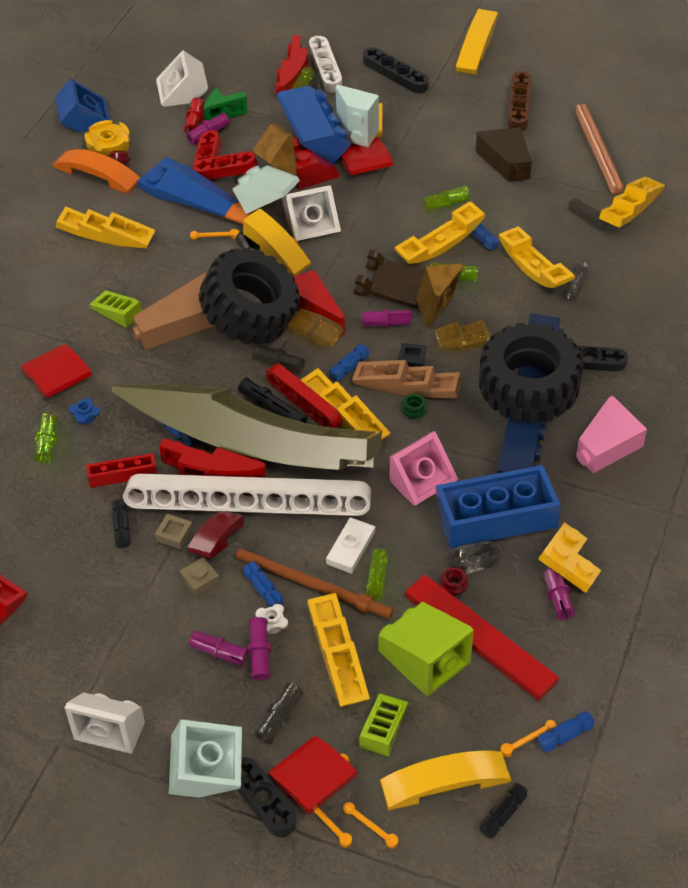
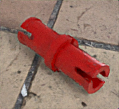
(194, 114)

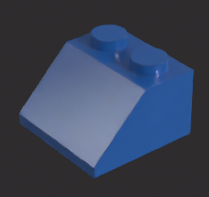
(80, 106)

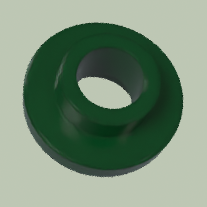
(414, 406)

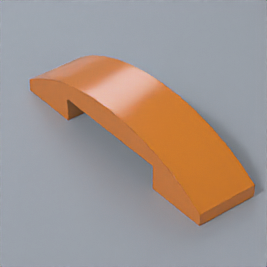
(99, 165)

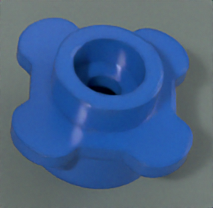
(84, 411)

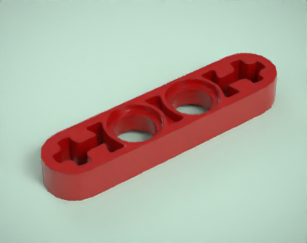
(303, 396)

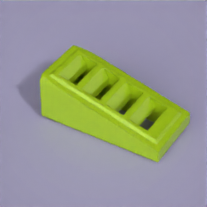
(123, 317)
(377, 743)

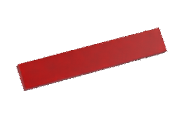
(487, 640)

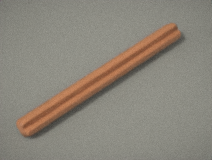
(599, 149)

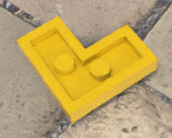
(564, 558)

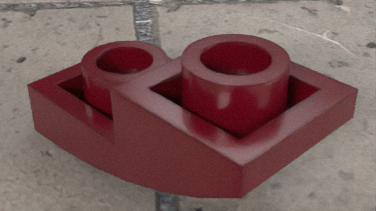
(213, 534)

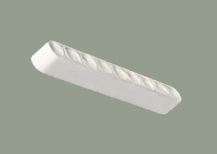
(237, 502)

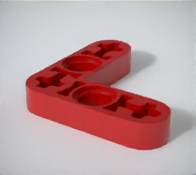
(212, 164)

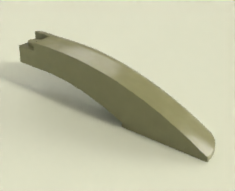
(243, 428)

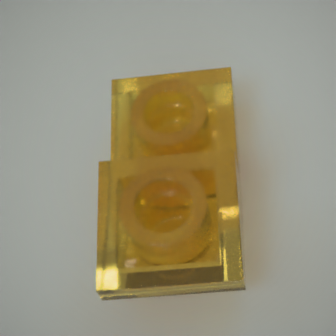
(316, 327)
(456, 338)

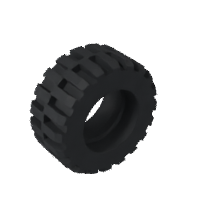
(238, 315)
(530, 397)

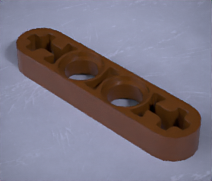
(519, 100)

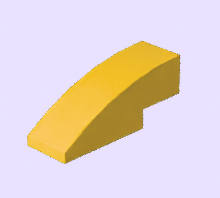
(275, 241)

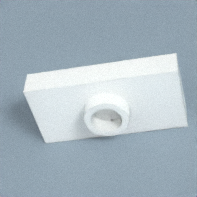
(350, 545)

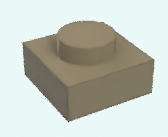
(173, 531)
(199, 576)

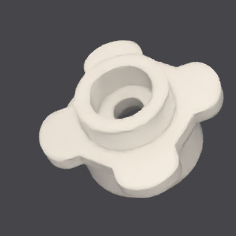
(278, 623)

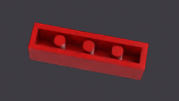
(119, 470)

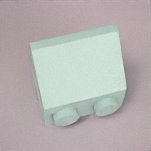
(358, 114)
(263, 186)
(204, 759)

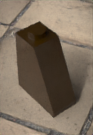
(505, 152)

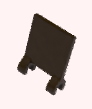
(391, 280)

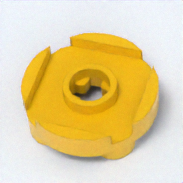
(117, 139)

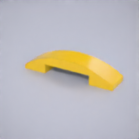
(443, 238)
(531, 262)
(442, 775)

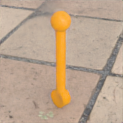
(194, 235)
(507, 749)
(345, 839)
(391, 840)

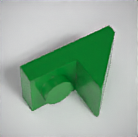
(232, 105)

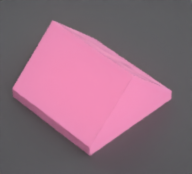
(420, 468)

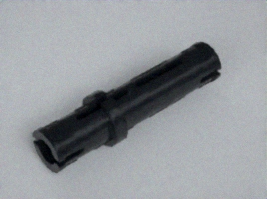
(251, 389)

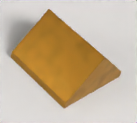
(277, 149)
(437, 290)

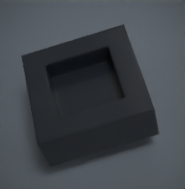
(413, 354)

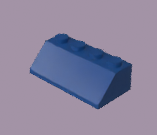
(314, 122)
(497, 506)

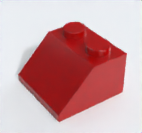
(311, 168)

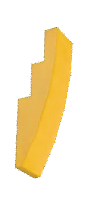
(476, 41)
(632, 202)
(104, 229)
(352, 410)
(338, 650)

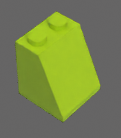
(427, 646)

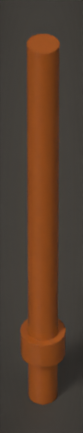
(362, 602)

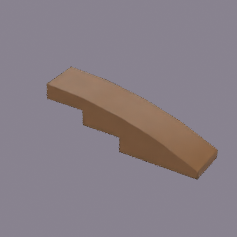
(401, 379)

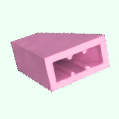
(610, 436)

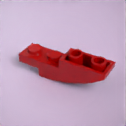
(292, 66)
(200, 463)

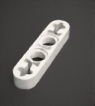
(325, 63)

